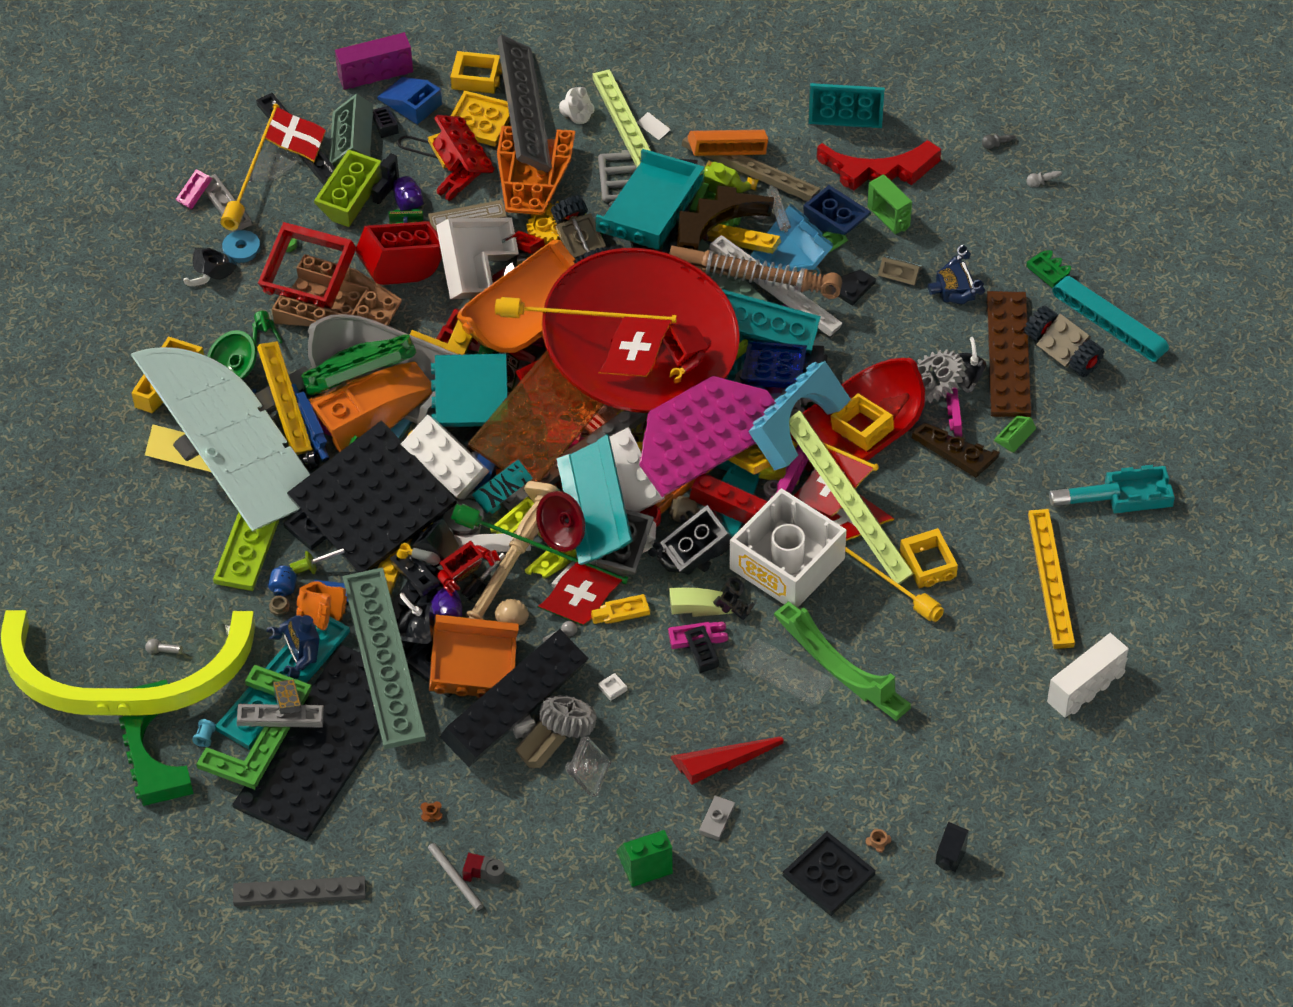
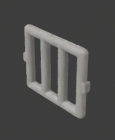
(604, 171)

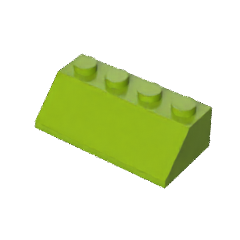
(349, 187)

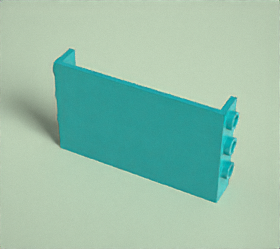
(652, 200)

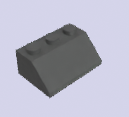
(626, 559)

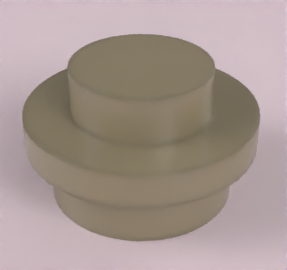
(279, 605)

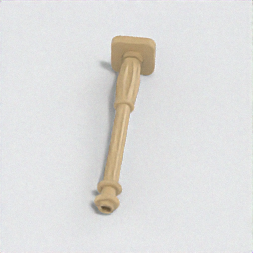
(527, 529)

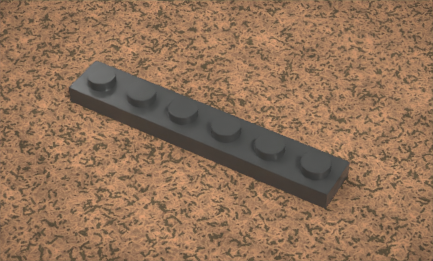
(299, 891)

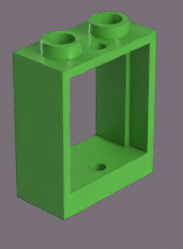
(889, 204)

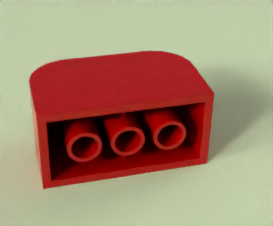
(399, 252)

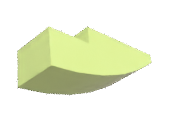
(695, 601)

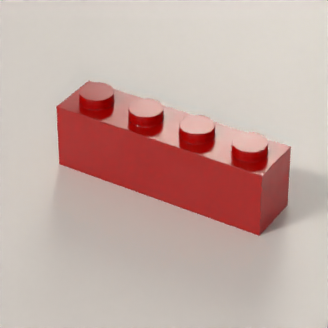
(725, 498)

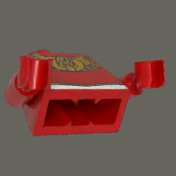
(462, 563)

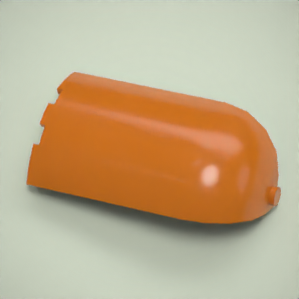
(527, 281)

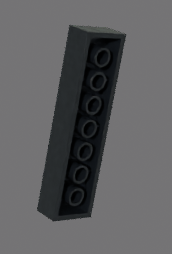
(513, 698)

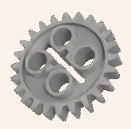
(948, 369)

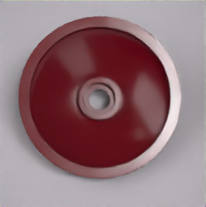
(560, 521)

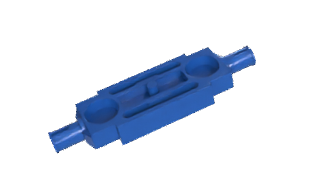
(311, 424)

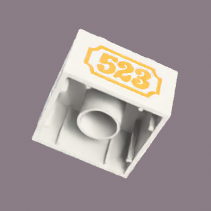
(787, 548)

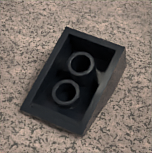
(697, 540)

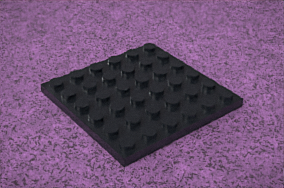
(371, 498)

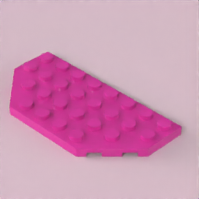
(700, 431)

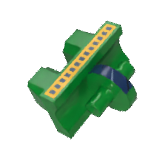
(399, 216)

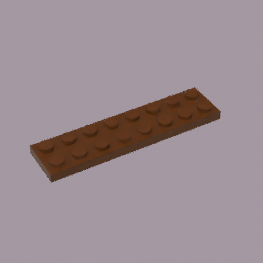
(1008, 354)

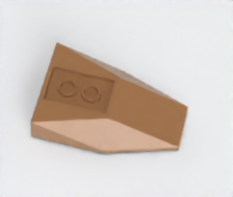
(356, 296)

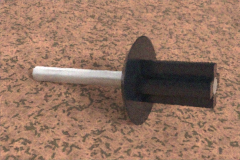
(477, 583)

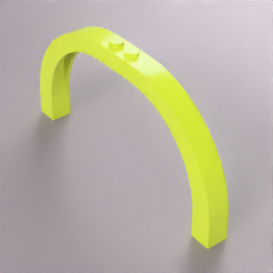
(125, 700)

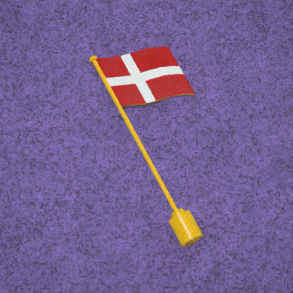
(287, 133)

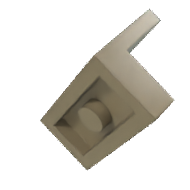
(899, 270)
(539, 745)

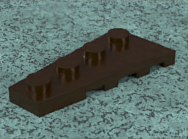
(966, 456)

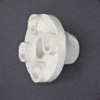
(577, 105)

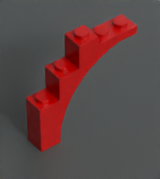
(855, 171)

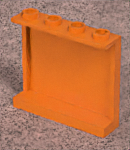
(470, 654)

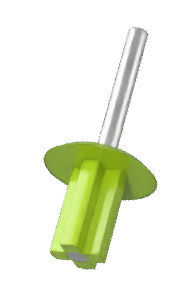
(310, 563)

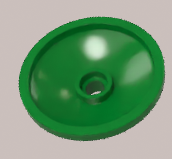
(235, 351)

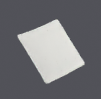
(653, 126)

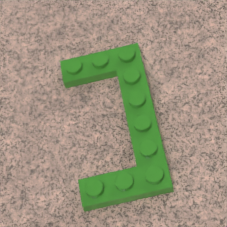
(252, 769)

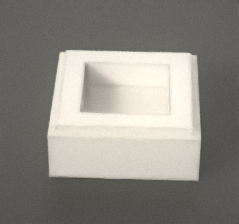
(612, 686)

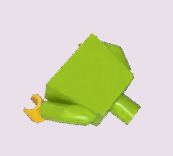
(721, 175)

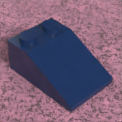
(834, 211)

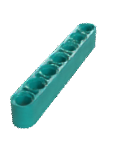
(1110, 318)

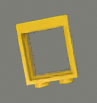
(475, 83)
(873, 433)
(923, 542)

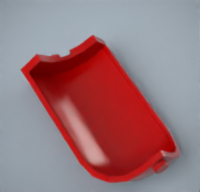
(874, 383)

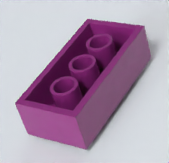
(374, 61)

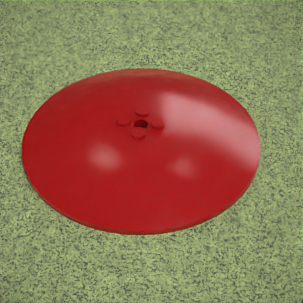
(638, 284)

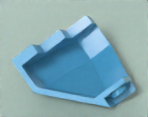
(799, 247)

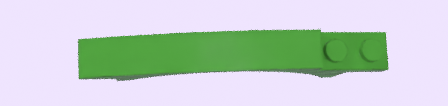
(870, 687)

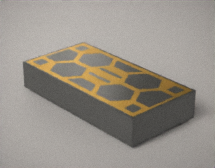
(287, 696)

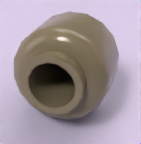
(680, 506)

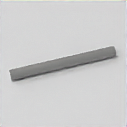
(453, 874)

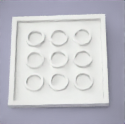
(635, 485)

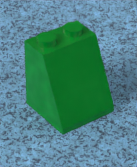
(646, 858)

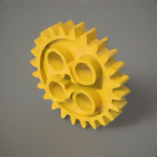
(543, 225)

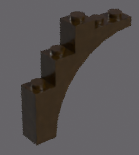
(710, 213)

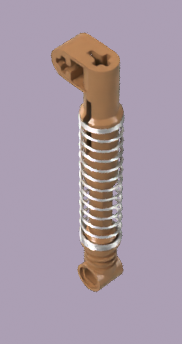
(748, 269)

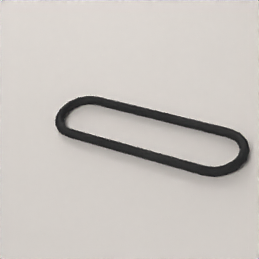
(412, 150)

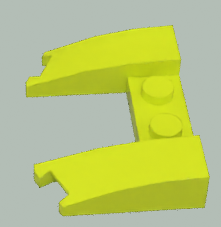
(548, 562)

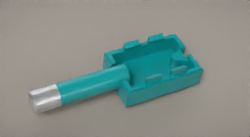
(1126, 490)

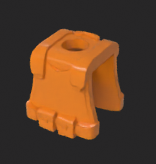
(321, 603)

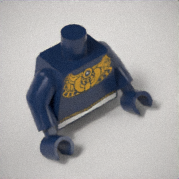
(955, 280)
(302, 641)

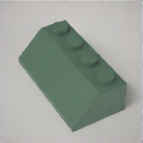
(351, 128)

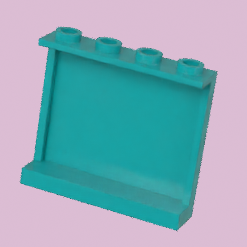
(468, 388)

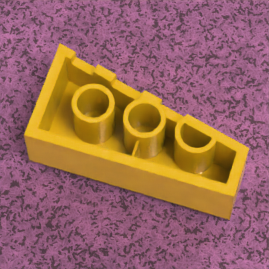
(144, 394)

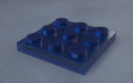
(773, 364)

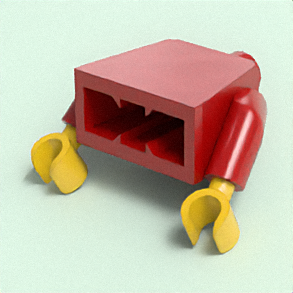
(686, 347)

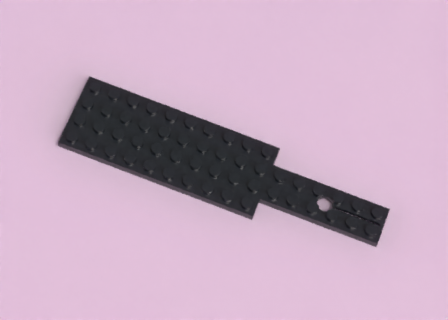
(319, 760)

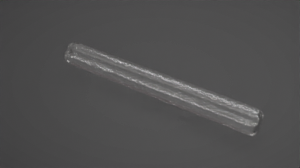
(779, 210)

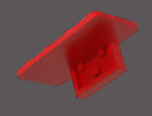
(458, 145)

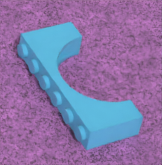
(773, 429)

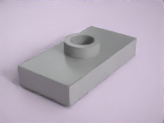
(716, 818)

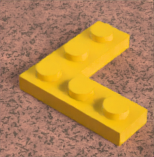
(457, 343)

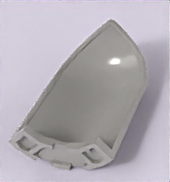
(343, 331)

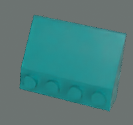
(846, 105)

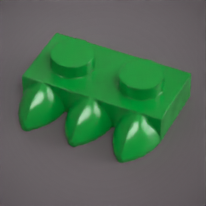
(1048, 269)

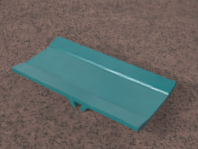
(595, 485)

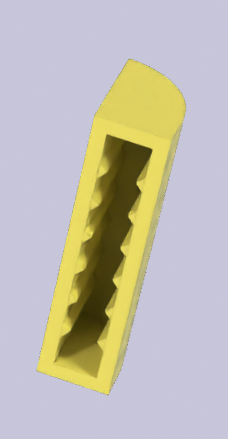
(161, 447)

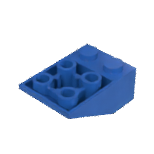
(412, 98)

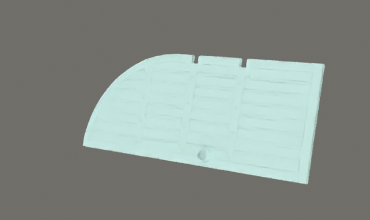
(227, 431)

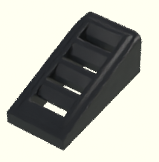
(386, 125)
(707, 661)

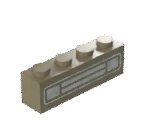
(485, 210)

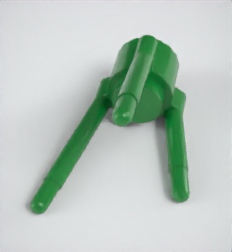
(263, 322)

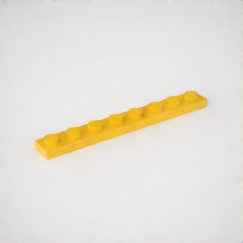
(1051, 579)

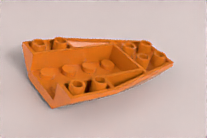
(524, 186)
(367, 400)

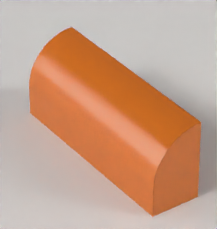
(728, 142)

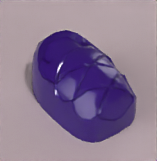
(407, 193)
(447, 605)

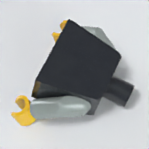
(432, 546)

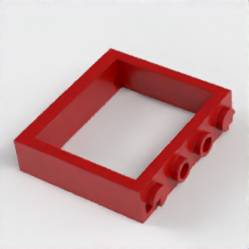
(312, 236)

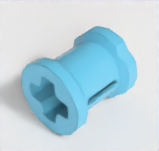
(204, 733)

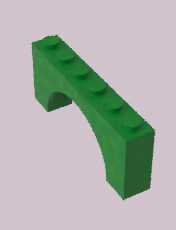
(154, 779)

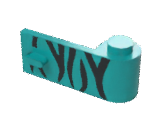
(501, 487)

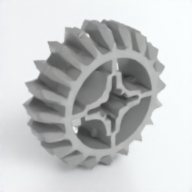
(567, 716)

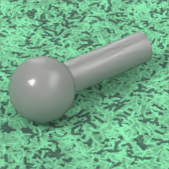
(567, 627)
(154, 646)

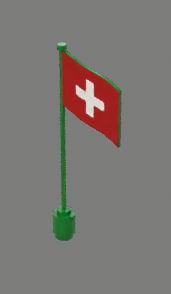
(579, 589)

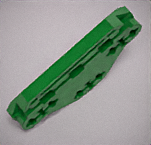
(356, 362)

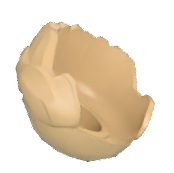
(512, 612)

